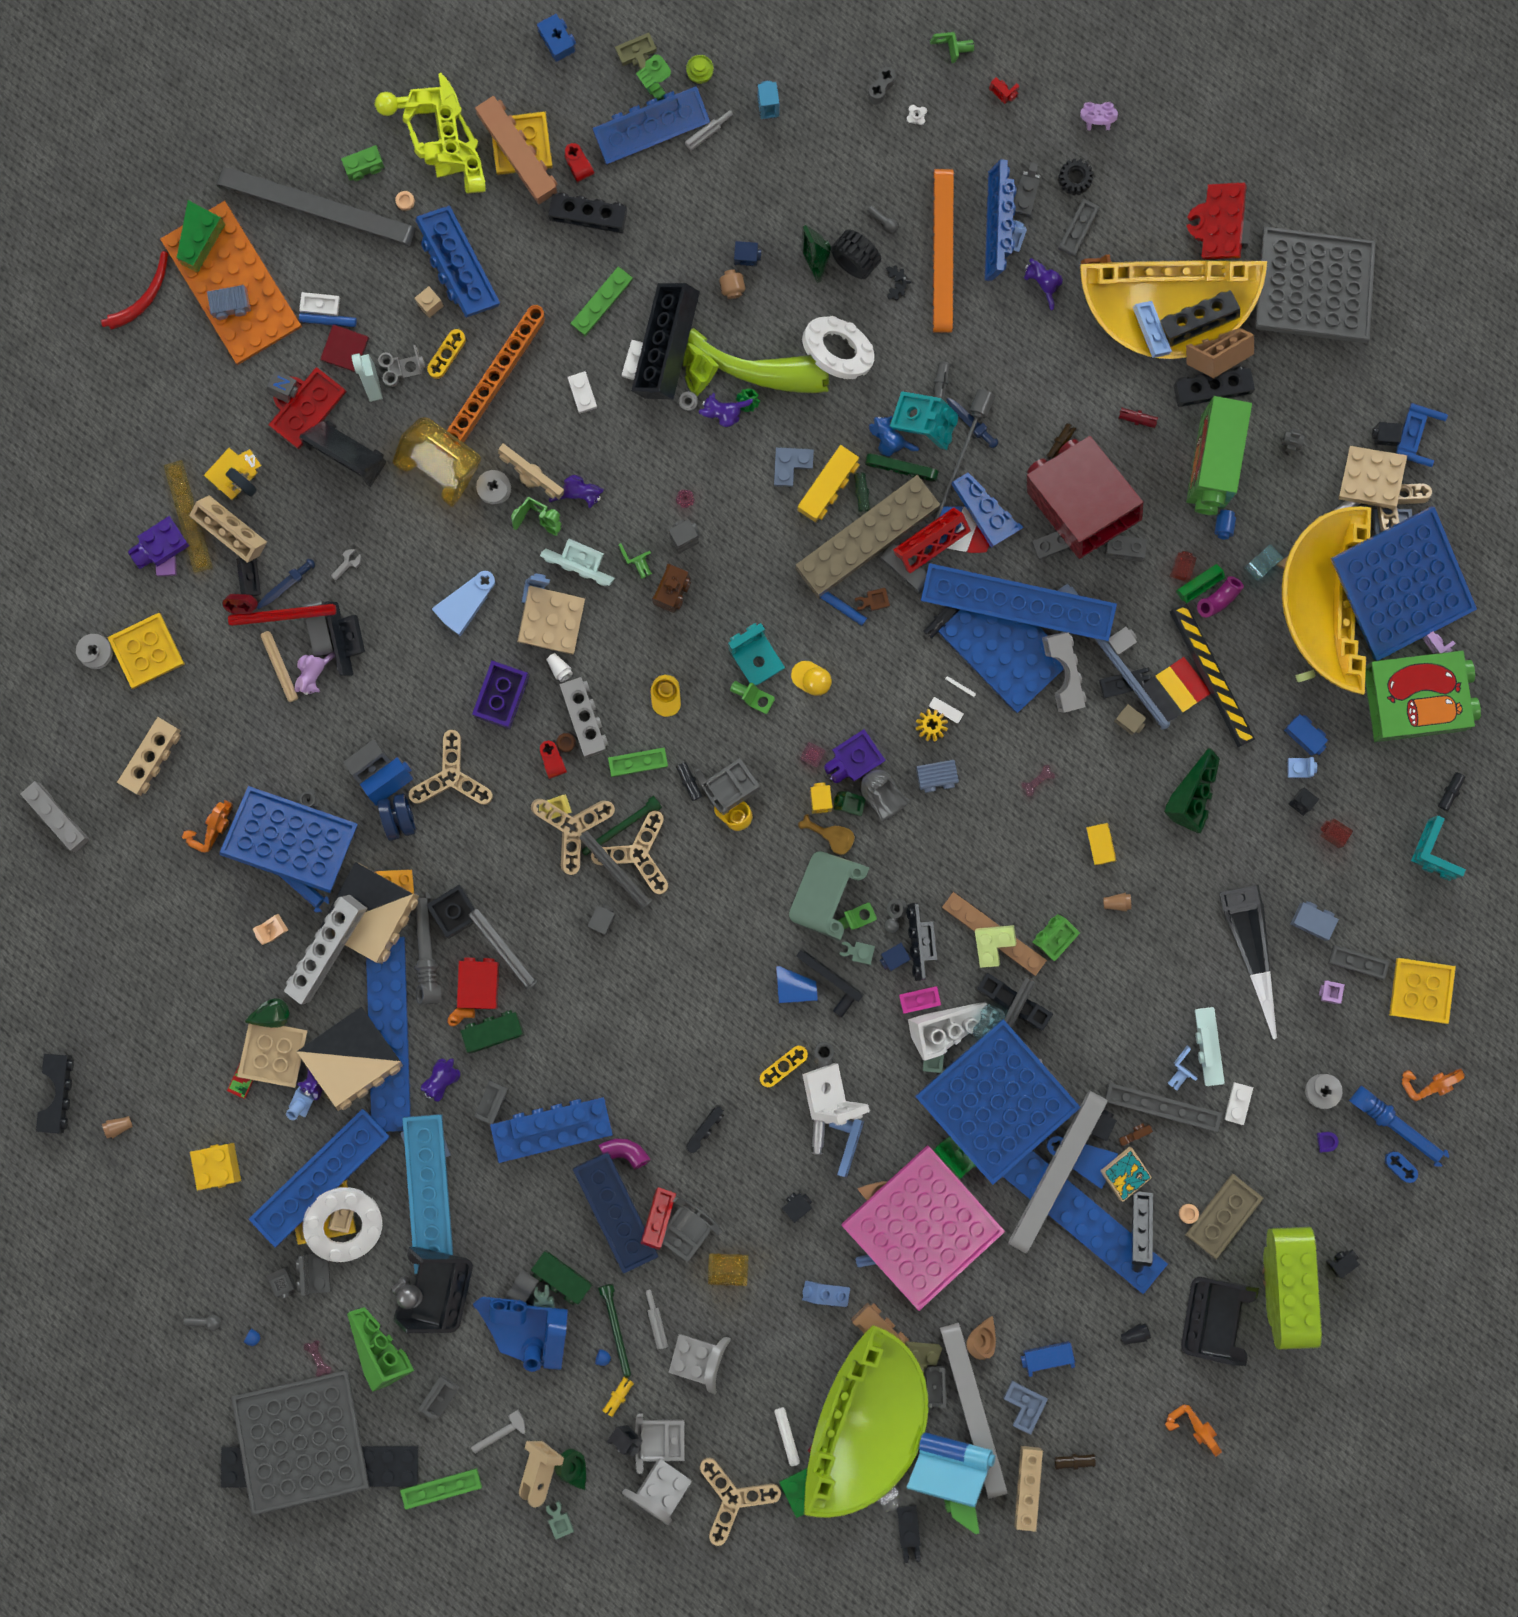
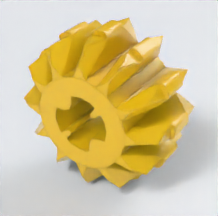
(935, 720)

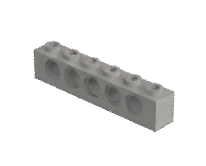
(314, 977)

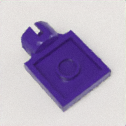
(158, 544)
(854, 758)

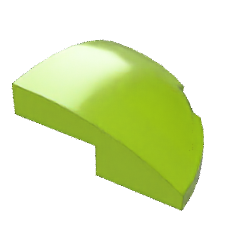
(699, 368)

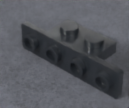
(346, 639)
(922, 941)

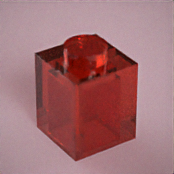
(1183, 566)
(1335, 832)

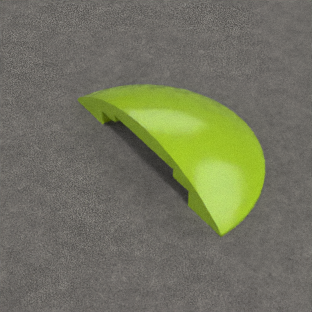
(867, 1427)

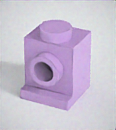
(1331, 992)

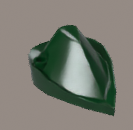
(270, 1014)
(572, 1469)

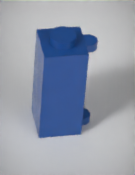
(387, 780)
(1048, 1357)

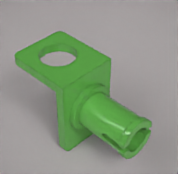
(955, 46)
(639, 561)
(751, 696)
(853, 920)

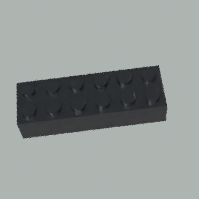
(665, 341)

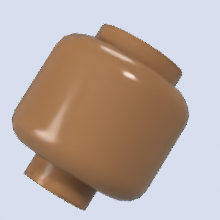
(732, 284)

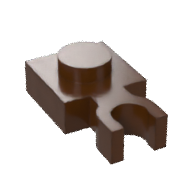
(876, 600)
(1139, 1131)

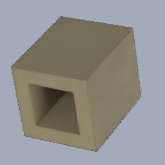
(1130, 720)

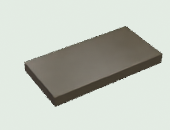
(1224, 1216)

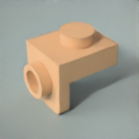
(270, 930)

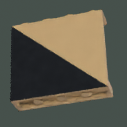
(385, 915)
(350, 1059)

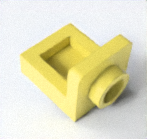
(560, 802)

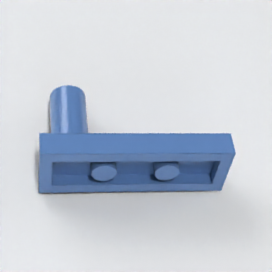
(854, 1129)

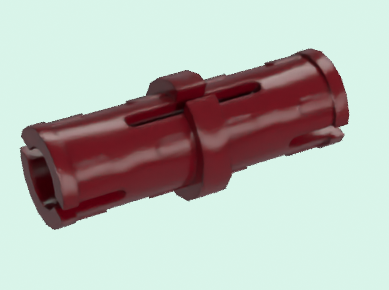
(1138, 417)

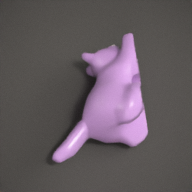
(310, 669)

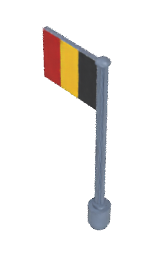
(1166, 693)

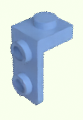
(537, 580)
(826, 1294)

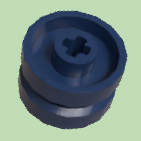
(396, 816)

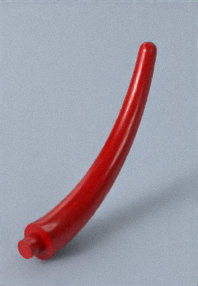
(132, 312)

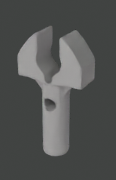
(347, 563)

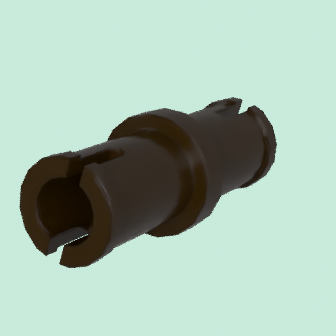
(1063, 438)
(1074, 1461)

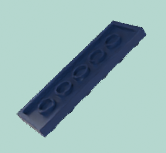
(614, 1211)

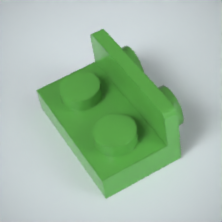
(363, 163)
(1056, 937)

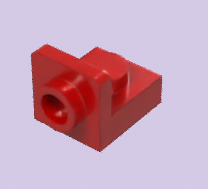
(1001, 90)

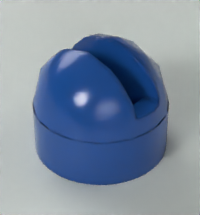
(252, 1338)
(603, 1358)

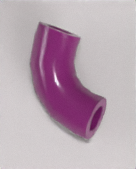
(1221, 598)
(626, 1149)

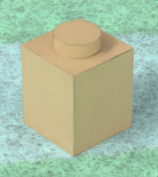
(429, 302)

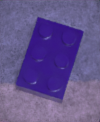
(500, 695)

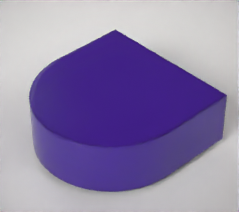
(1327, 1141)

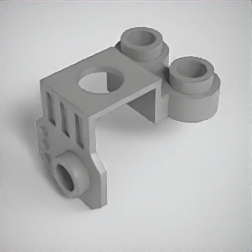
(397, 369)

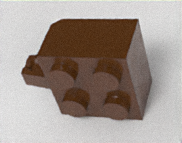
(671, 588)

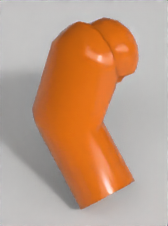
(459, 1014)

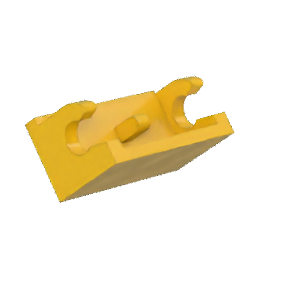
(1101, 844)

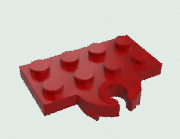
(1220, 221)
(310, 406)

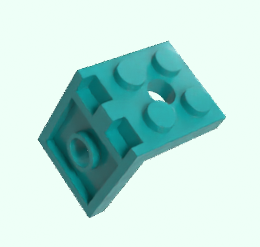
(932, 419)
(751, 645)
(1430, 862)

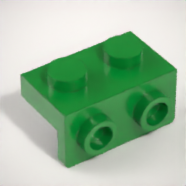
(954, 1157)

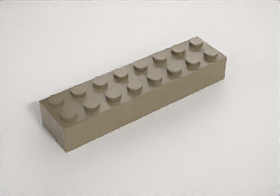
(867, 536)

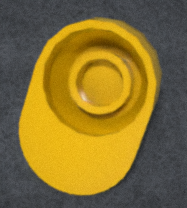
(811, 678)
(665, 695)
(737, 818)

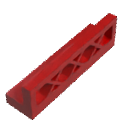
(931, 536)

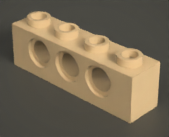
(228, 528)
(139, 760)
(1028, 1488)

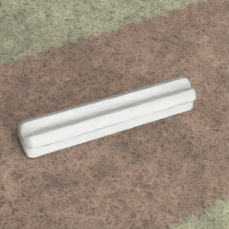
(787, 1436)

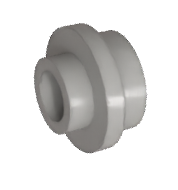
(682, 401)

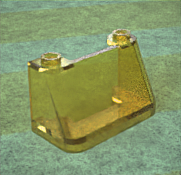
(439, 456)

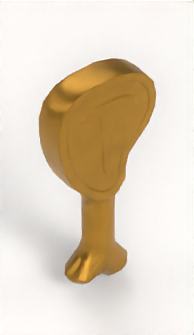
(839, 837)

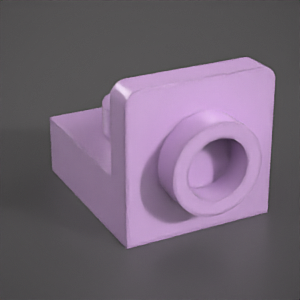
(1435, 644)

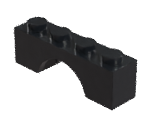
(1004, 996)
(58, 1069)

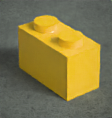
(820, 798)

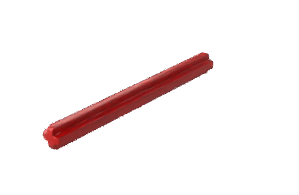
(283, 614)

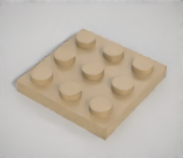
(1373, 477)
(551, 620)
(271, 1054)

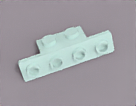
(581, 560)
(1209, 1046)

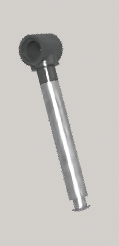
(819, 1126)

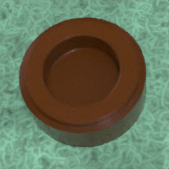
(566, 742)

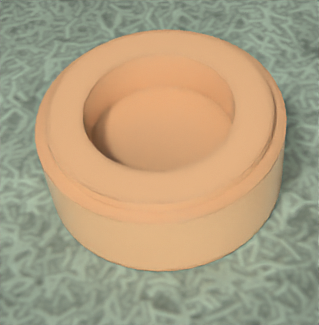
(405, 201)
(1188, 1213)

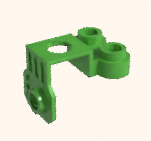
(655, 71)
(548, 519)

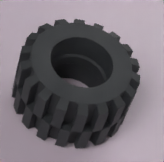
(855, 254)

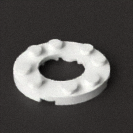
(838, 367)
(335, 1200)

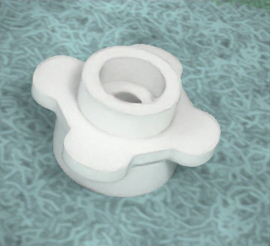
(916, 119)

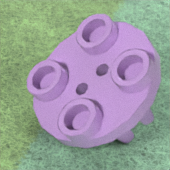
(1098, 114)

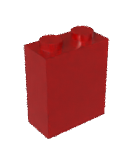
(478, 984)

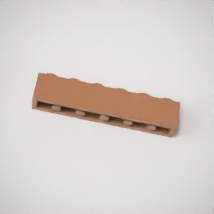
(516, 149)

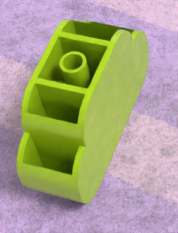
(1292, 1288)

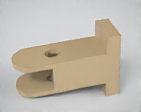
(538, 1471)

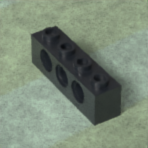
(614, 223)
(1211, 319)
(1187, 397)

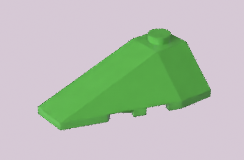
(378, 1357)

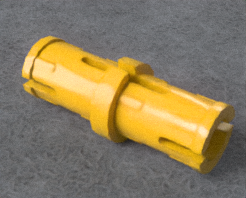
(618, 1396)

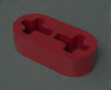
(240, 603)

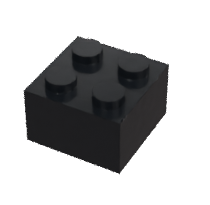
(452, 911)

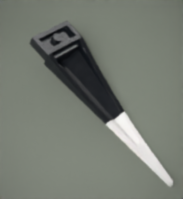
(1247, 921)

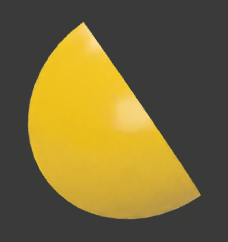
(1171, 286)
(1315, 599)

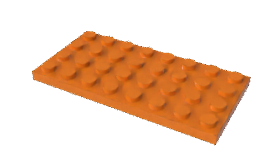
(236, 264)

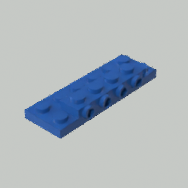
(650, 124)
(999, 219)
(456, 262)
(550, 1129)

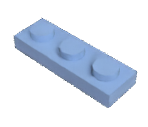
(1152, 329)

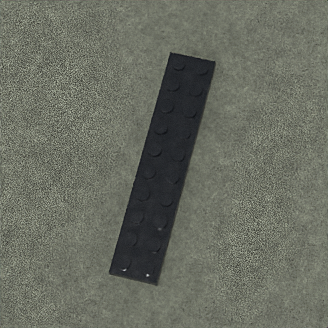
(384, 1465)

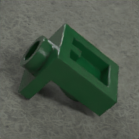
(849, 803)

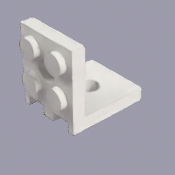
(831, 1104)

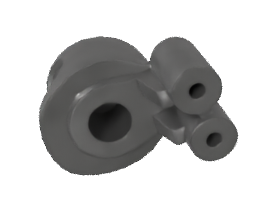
(407, 1295)

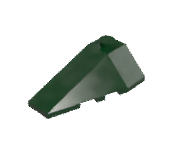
(815, 251)
(1190, 797)

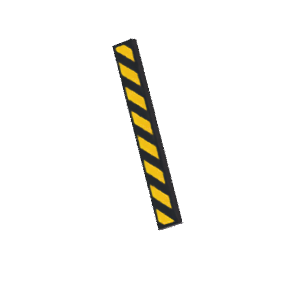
(1212, 675)

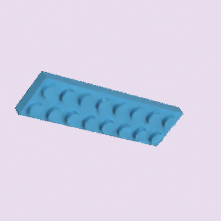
(427, 1183)

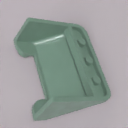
(822, 891)

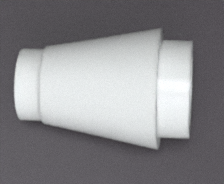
(559, 668)

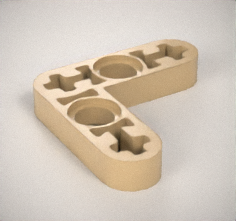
(1418, 498)

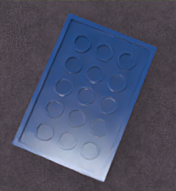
(1003, 654)
(288, 839)

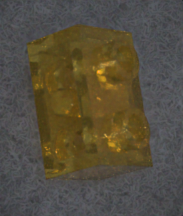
(731, 1267)

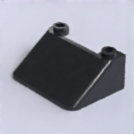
(344, 450)
(444, 1288)
(1214, 1320)

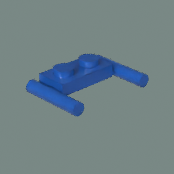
(1413, 431)

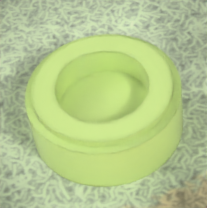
(1305, 676)

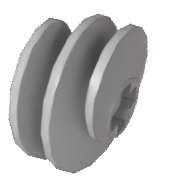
(497, 495)
(85, 653)
(1320, 1082)

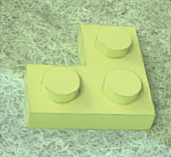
(989, 940)

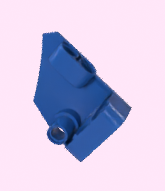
(525, 1331)

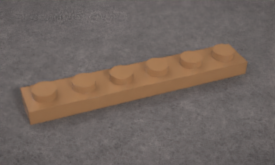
(975, 919)

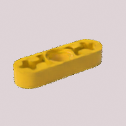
(458, 345)
(775, 1080)

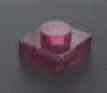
(812, 754)

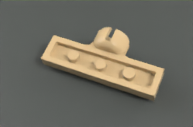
(530, 473)

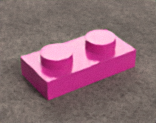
(920, 1000)

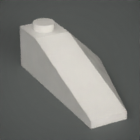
(942, 1029)

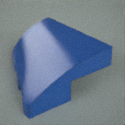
(795, 987)

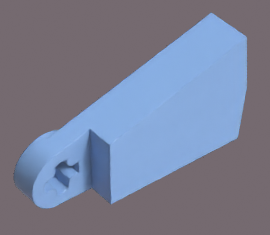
(463, 604)

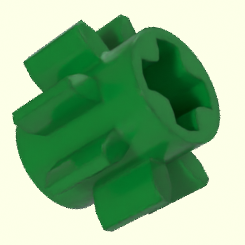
(748, 394)

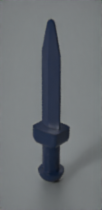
(980, 429)
(295, 576)

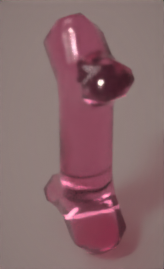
(1045, 774)
(321, 1366)

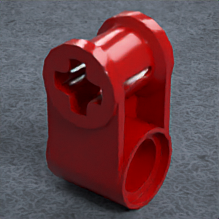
(579, 164)
(553, 763)

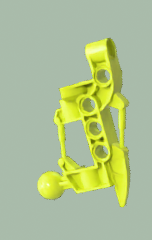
(440, 101)

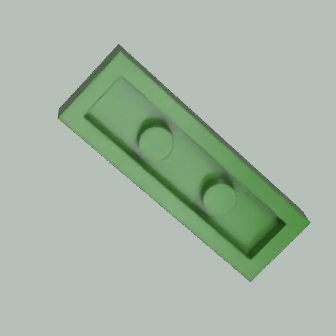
(638, 762)

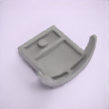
(698, 1360)
(660, 1440)
(660, 1491)

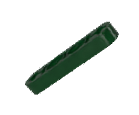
(901, 467)

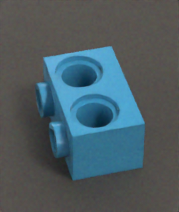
(768, 99)

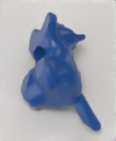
(890, 439)

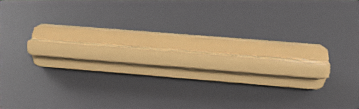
(279, 666)

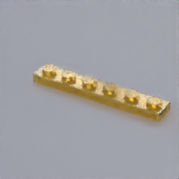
(190, 528)

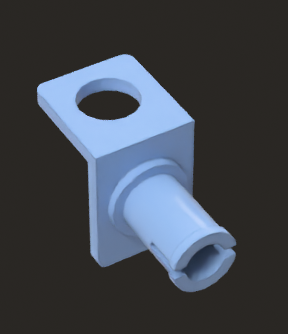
(1182, 1073)
(299, 1105)

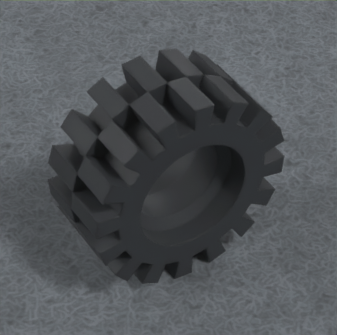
(1075, 166)

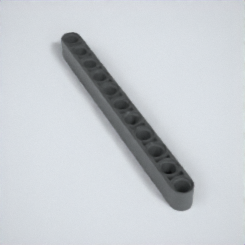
(316, 206)

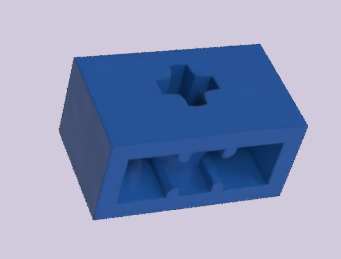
(559, 47)

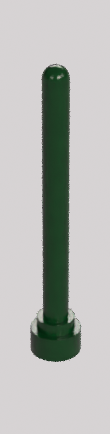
(651, 805)
(607, 1293)

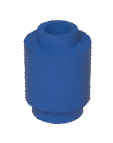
(1225, 524)

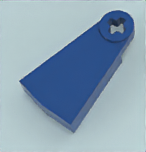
(1089, 1162)

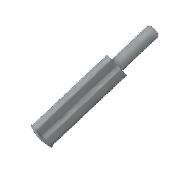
(706, 131)
(656, 1323)

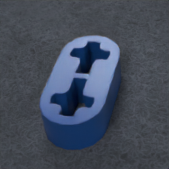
(1404, 1163)

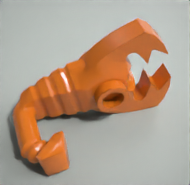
(216, 822)
(1441, 1084)
(1203, 1434)

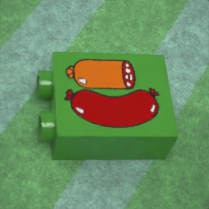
(1218, 454)
(1421, 696)

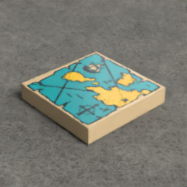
(1125, 1174)

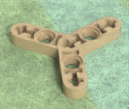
(448, 767)
(580, 827)
(641, 845)
(732, 1507)

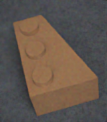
(1221, 353)
(869, 1316)

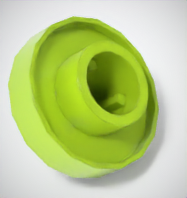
(699, 69)

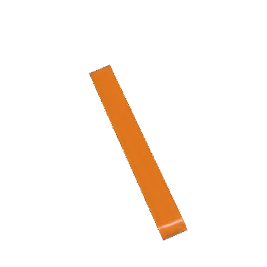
(943, 251)
(496, 368)

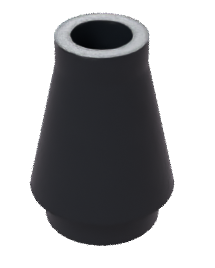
(1137, 1334)

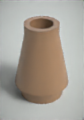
(1118, 902)
(116, 1126)

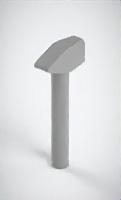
(517, 1422)

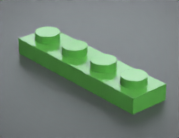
(601, 301)
(441, 1488)

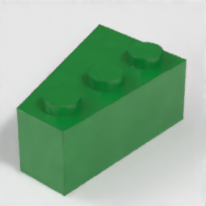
(198, 235)

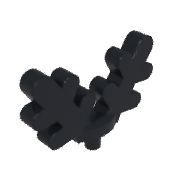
(894, 293)

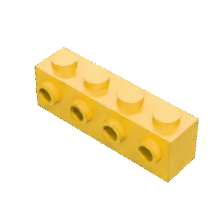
(828, 484)

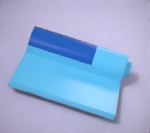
(950, 1469)

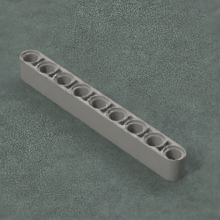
(1057, 1172)
(972, 1404)

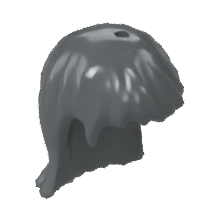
(882, 794)

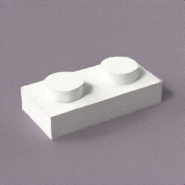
(319, 304)
(632, 360)
(582, 392)
(1238, 1103)

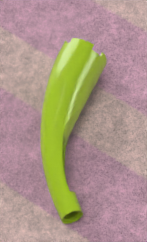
(785, 374)

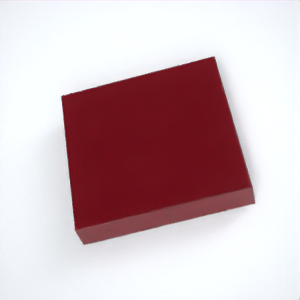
(342, 345)

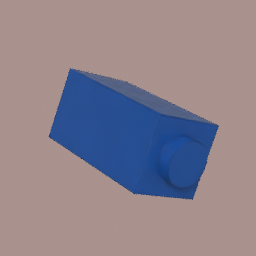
(1306, 735)

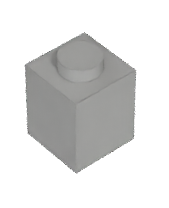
(1122, 640)

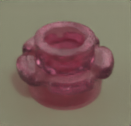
(685, 503)

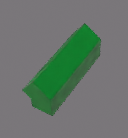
(1201, 583)

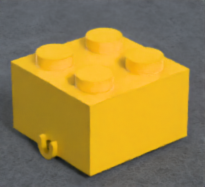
(215, 1166)

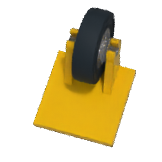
(232, 475)

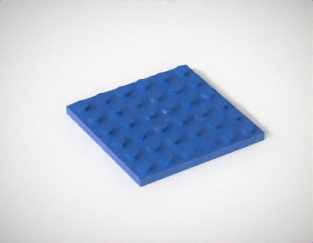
(1404, 583)
(997, 1101)

